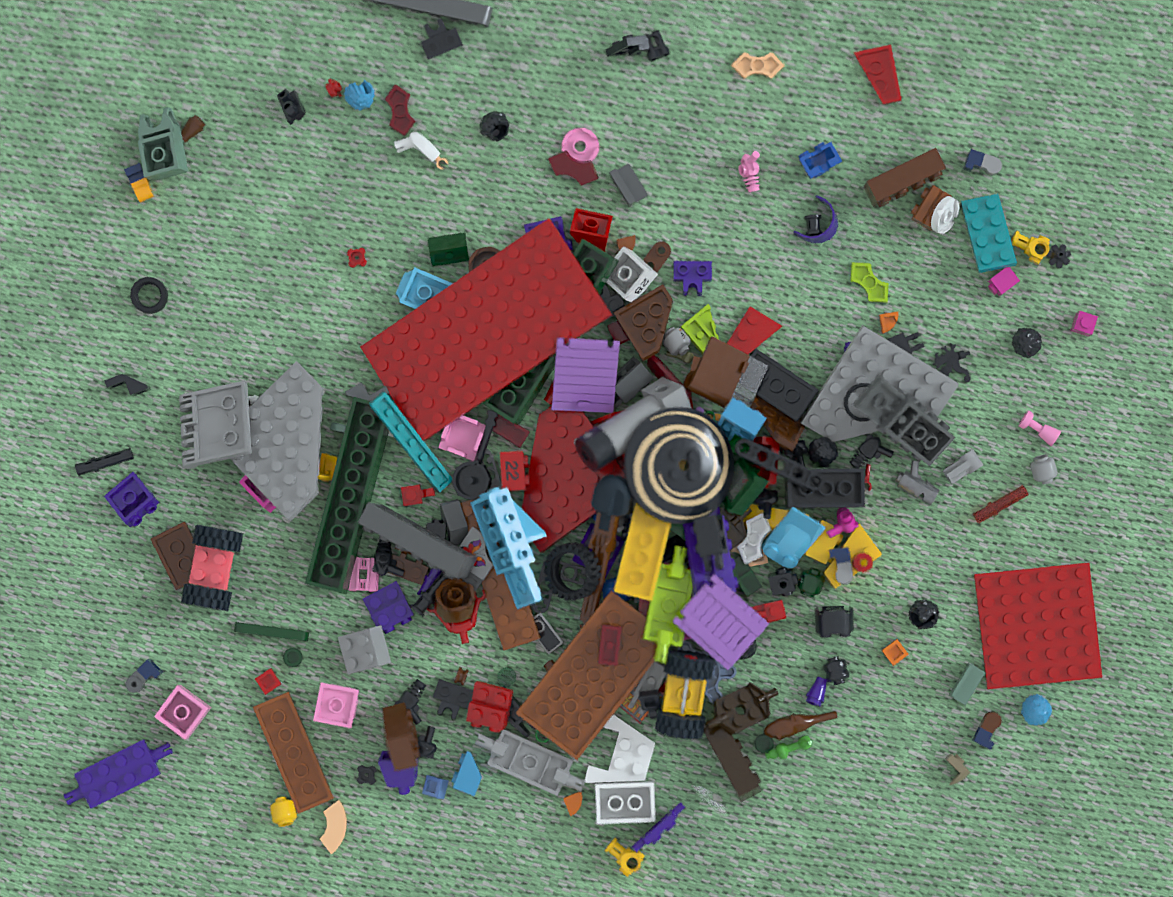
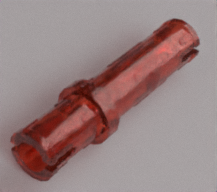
(994, 508)

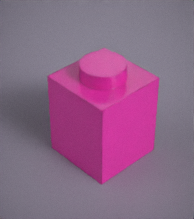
(1003, 281)
(1084, 323)

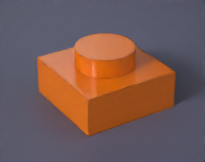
(894, 652)

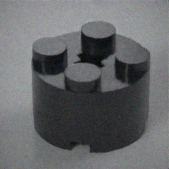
(834, 621)

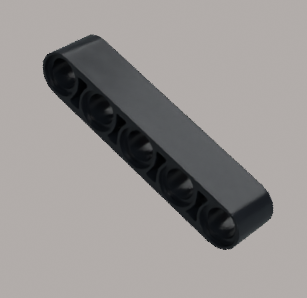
(789, 465)

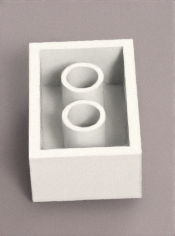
(625, 802)

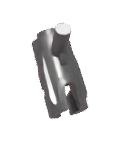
(914, 485)

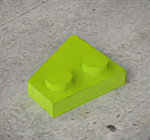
(700, 328)

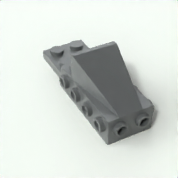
(904, 420)

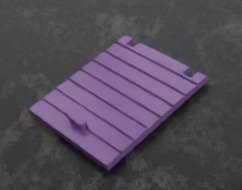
(585, 375)
(721, 622)

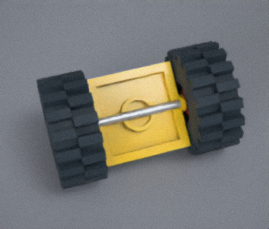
(684, 694)

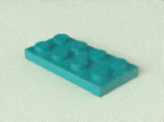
(988, 233)

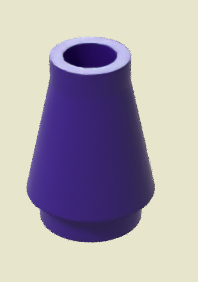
(817, 692)

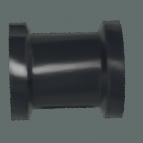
(813, 225)

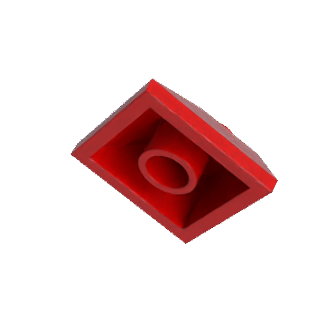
(591, 227)

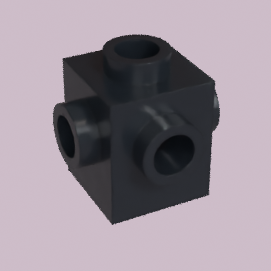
(779, 587)

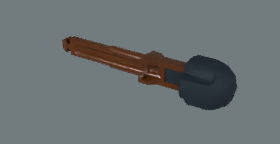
(610, 500)

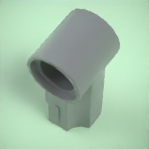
(966, 464)

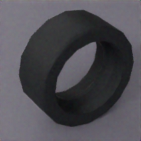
(145, 281)

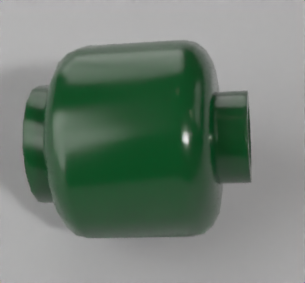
(811, 582)

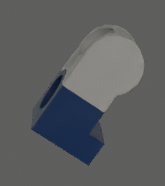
(982, 161)
(844, 568)

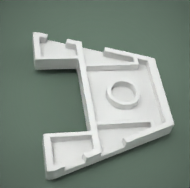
(629, 758)

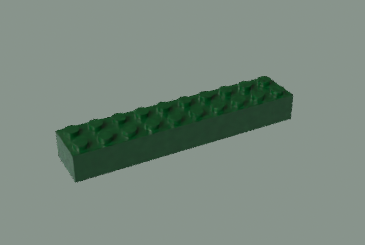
(518, 396)
(347, 498)

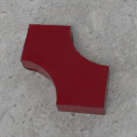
(398, 101)
(566, 165)

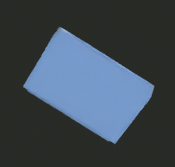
(435, 787)

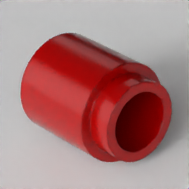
(856, 562)

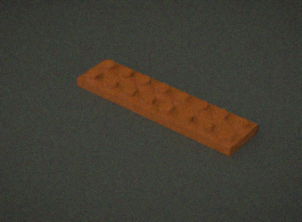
(512, 624)

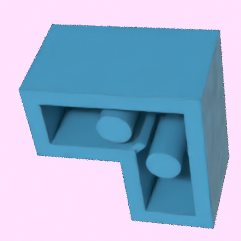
(741, 421)

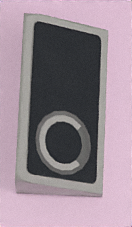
(549, 638)

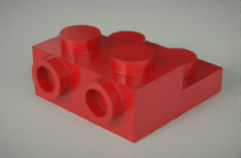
(489, 706)

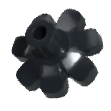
(1055, 258)

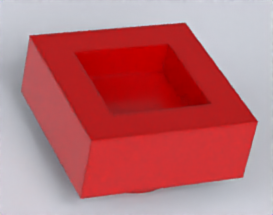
(268, 681)

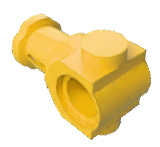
(1028, 245)
(622, 857)

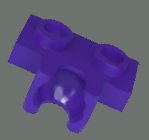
(692, 274)

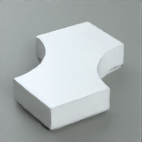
(751, 547)

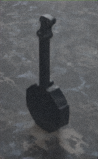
(473, 477)

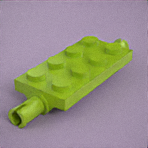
(669, 598)

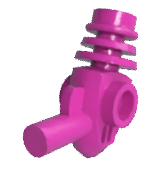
(845, 523)

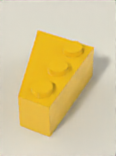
(858, 543)

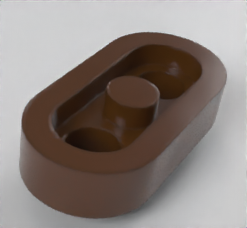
(657, 259)

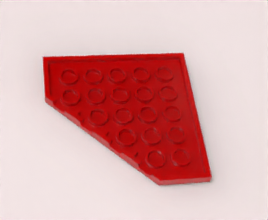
(558, 477)

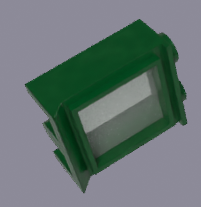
(744, 487)

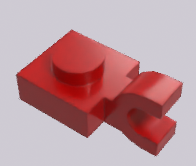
(413, 494)

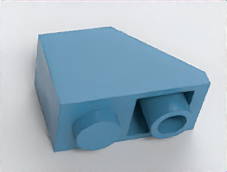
(468, 776)

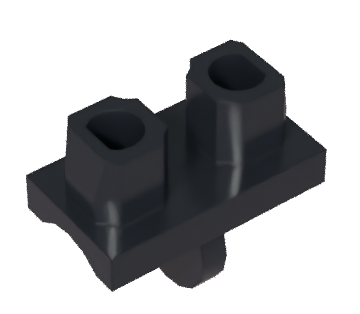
(291, 105)

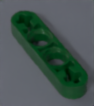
(271, 631)

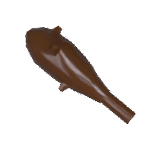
(794, 724)

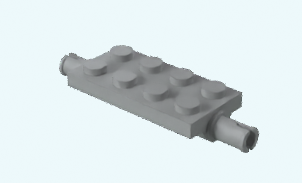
(530, 762)

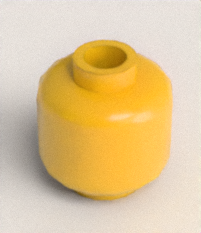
(283, 812)

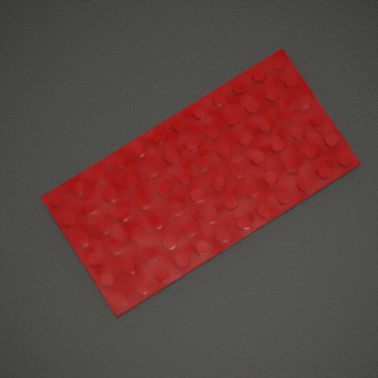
(485, 330)

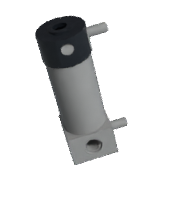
(610, 439)

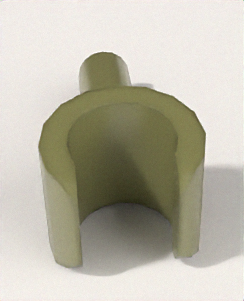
(687, 357)

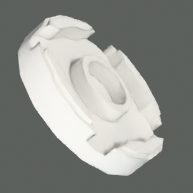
(944, 215)

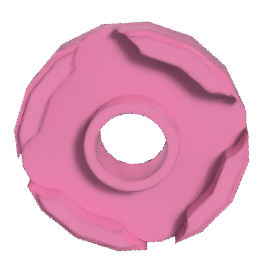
(583, 135)

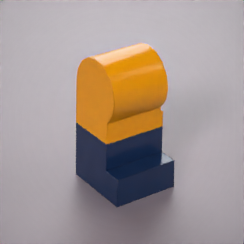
(139, 183)

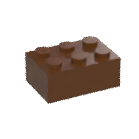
(400, 736)

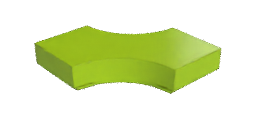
(862, 274)

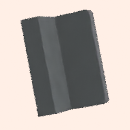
(628, 184)

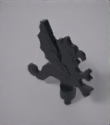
(952, 359)

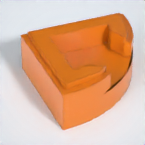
(888, 321)
(573, 802)

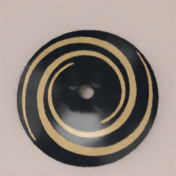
(654, 469)

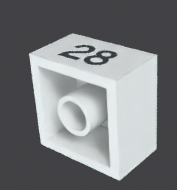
(630, 275)

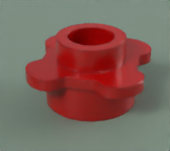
(333, 88)
(355, 262)

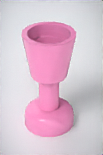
(1046, 432)

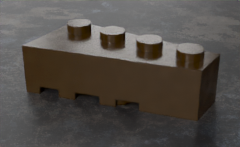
(733, 762)

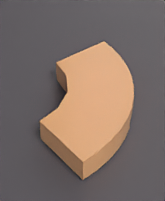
(335, 828)

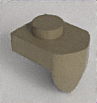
(957, 762)

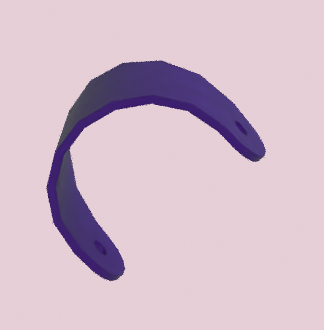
(829, 233)

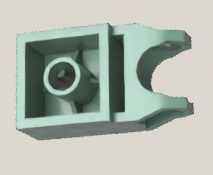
(161, 147)

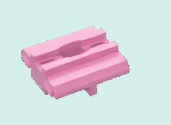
(372, 580)

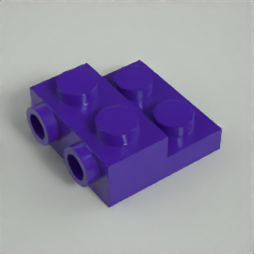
(132, 500)
(389, 607)

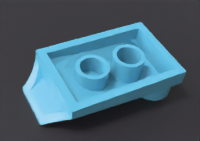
(419, 287)
(791, 538)

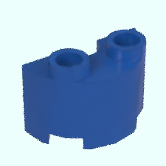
(820, 160)

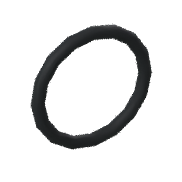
(846, 402)

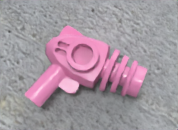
(749, 169)

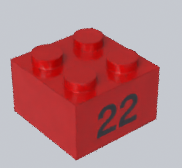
(513, 471)

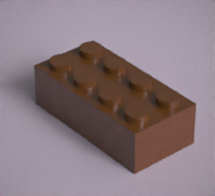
(904, 177)

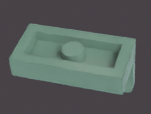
(967, 683)

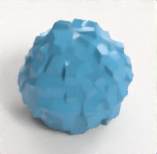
(359, 96)
(1036, 710)

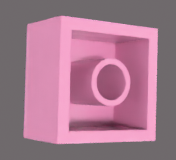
(182, 712)

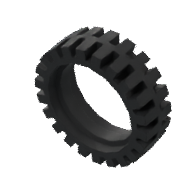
(591, 571)

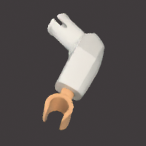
(423, 145)

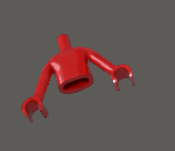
(464, 626)

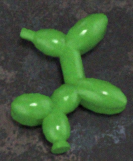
(782, 749)

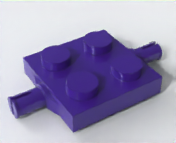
(654, 834)

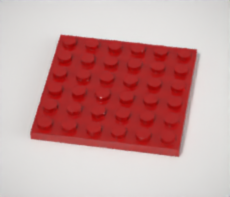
(1038, 626)

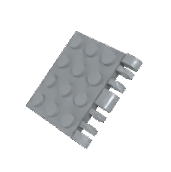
(217, 424)

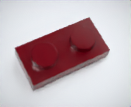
(609, 645)

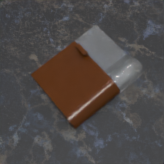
(725, 375)

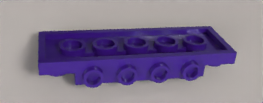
(697, 569)

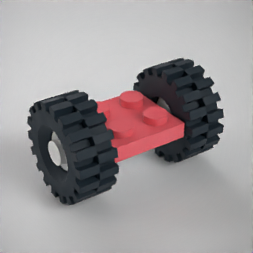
(211, 568)

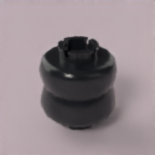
(836, 670)

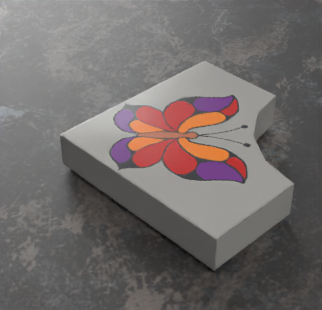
(476, 545)

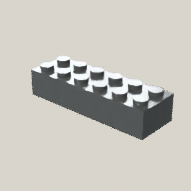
(417, 540)

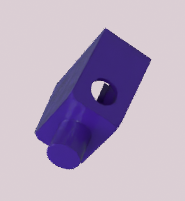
(402, 779)

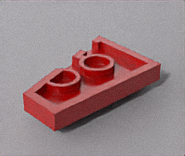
(881, 71)
(752, 331)

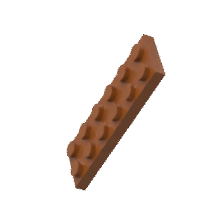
(293, 752)

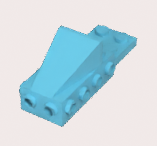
(513, 532)

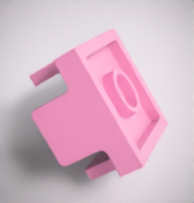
(462, 437)
(336, 705)

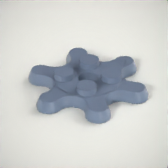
(719, 673)

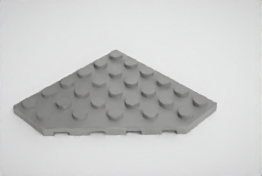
(861, 363)
(286, 441)

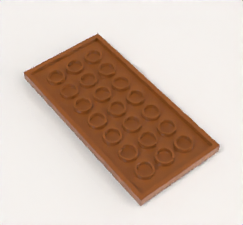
(578, 692)

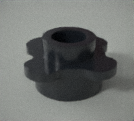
(371, 773)

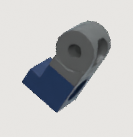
(137, 680)

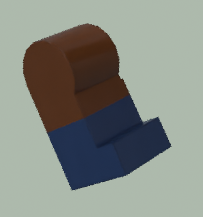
(986, 729)

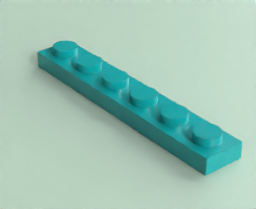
(410, 441)

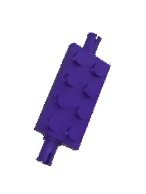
(117, 773)

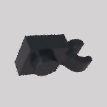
(650, 701)

